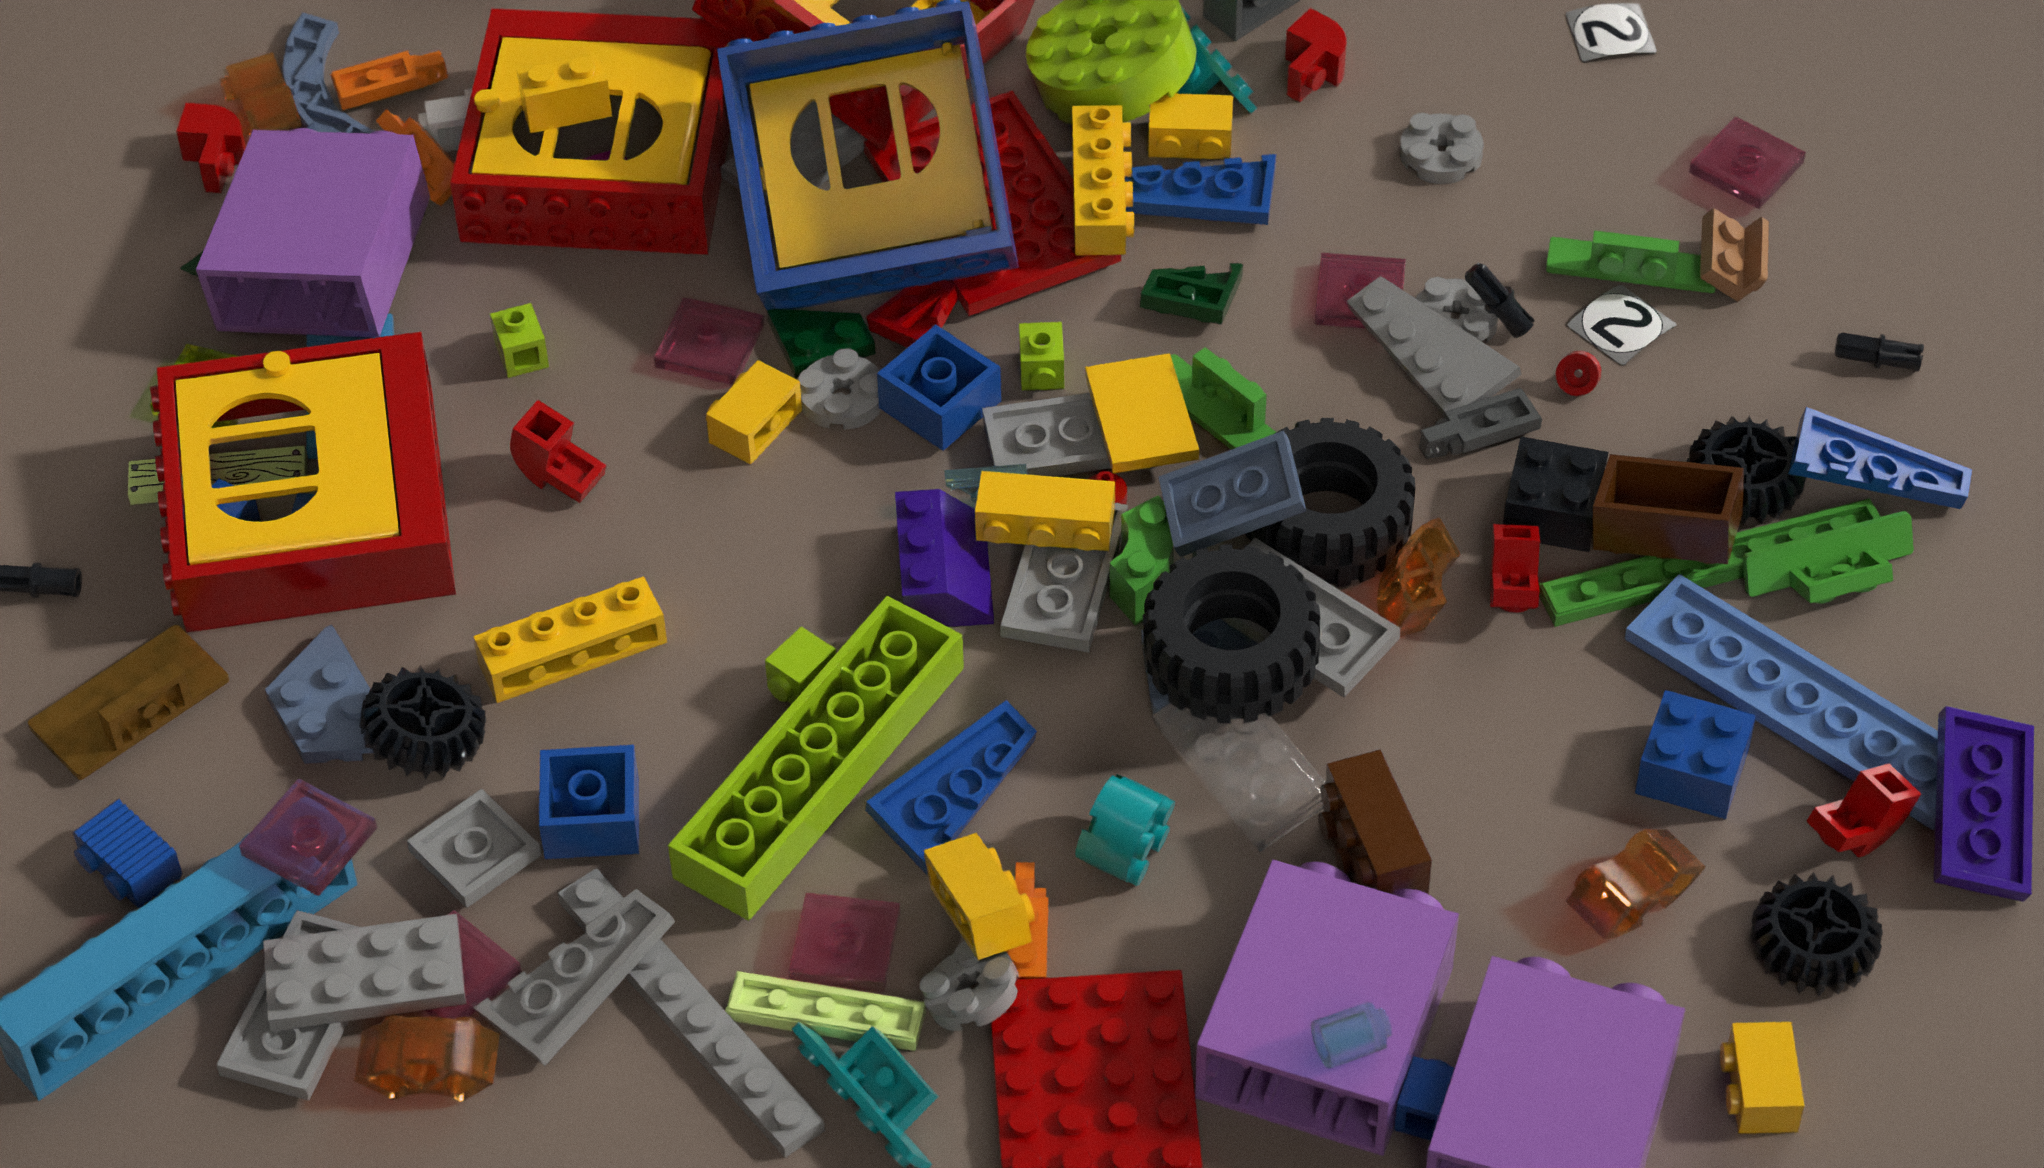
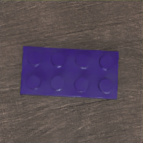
(1984, 804)

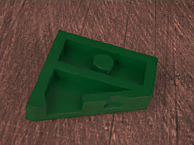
(1192, 292)
(813, 335)

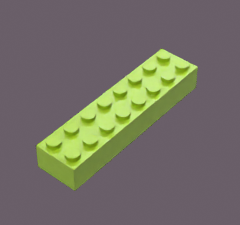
(816, 758)

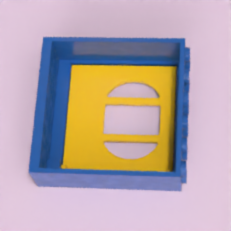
(880, 233)

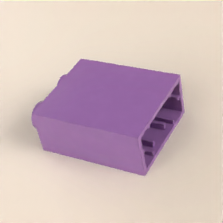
(314, 233)
(1309, 953)
(1557, 1073)

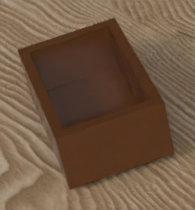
(1668, 509)
(1372, 826)

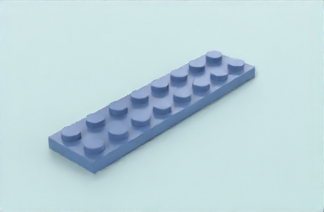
(1786, 688)

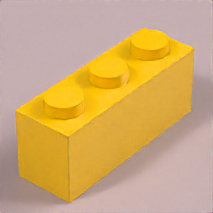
(1045, 511)
(979, 895)

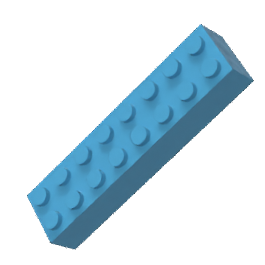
(149, 966)

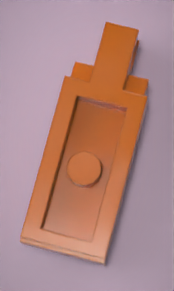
(387, 77)
(434, 159)
(1032, 957)

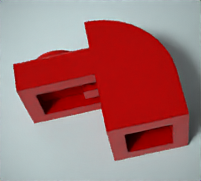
(1316, 54)
(213, 139)
(546, 455)
(1514, 567)
(1868, 813)

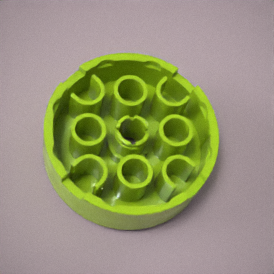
(1110, 54)

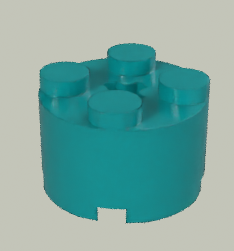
(1124, 829)

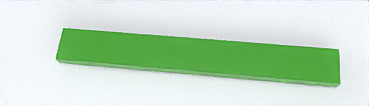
(1645, 577)

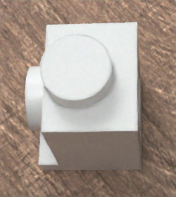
(446, 119)

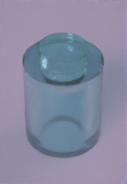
(1350, 1034)

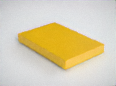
(1141, 413)

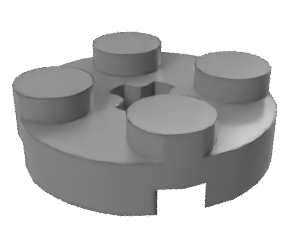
(1427, 132)
(1458, 296)
(838, 371)
(954, 1003)

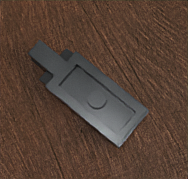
(1480, 424)

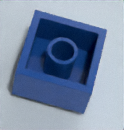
(939, 387)
(1695, 754)
(589, 802)

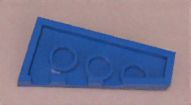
(1215, 192)
(1866, 460)
(952, 784)

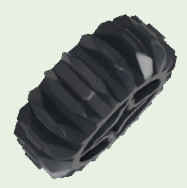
(1765, 460)
(422, 722)
(1843, 947)

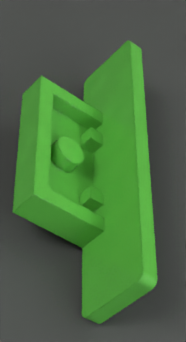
(1627, 260)
(1222, 399)
(1832, 561)

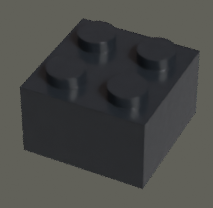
(1556, 491)

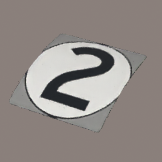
(1610, 30)
(1620, 324)

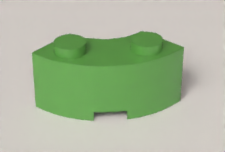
(1145, 555)

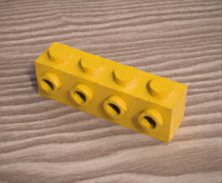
(1100, 180)
(570, 639)

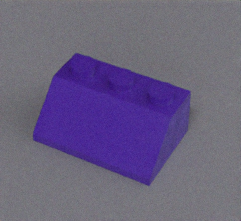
(941, 561)

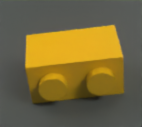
(564, 92)
(1191, 126)
(753, 411)
(1763, 1077)

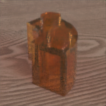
(260, 95)
(1412, 581)
(1625, 887)
(427, 1057)

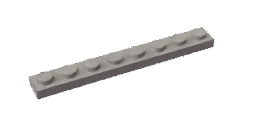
(706, 1029)

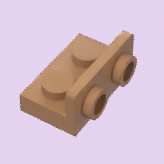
(1734, 256)

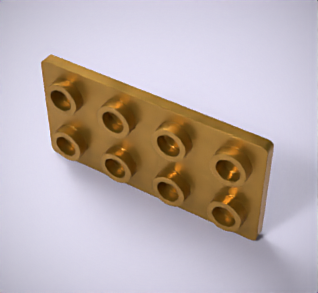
(128, 701)

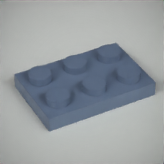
(1232, 493)

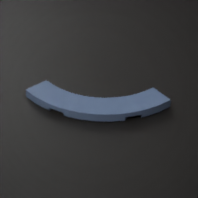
(304, 74)

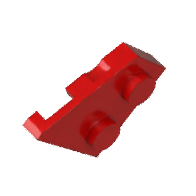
(913, 312)

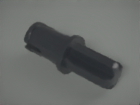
(1499, 300)
(1879, 351)
(40, 580)

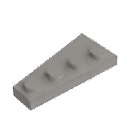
(1432, 350)
(563, 992)

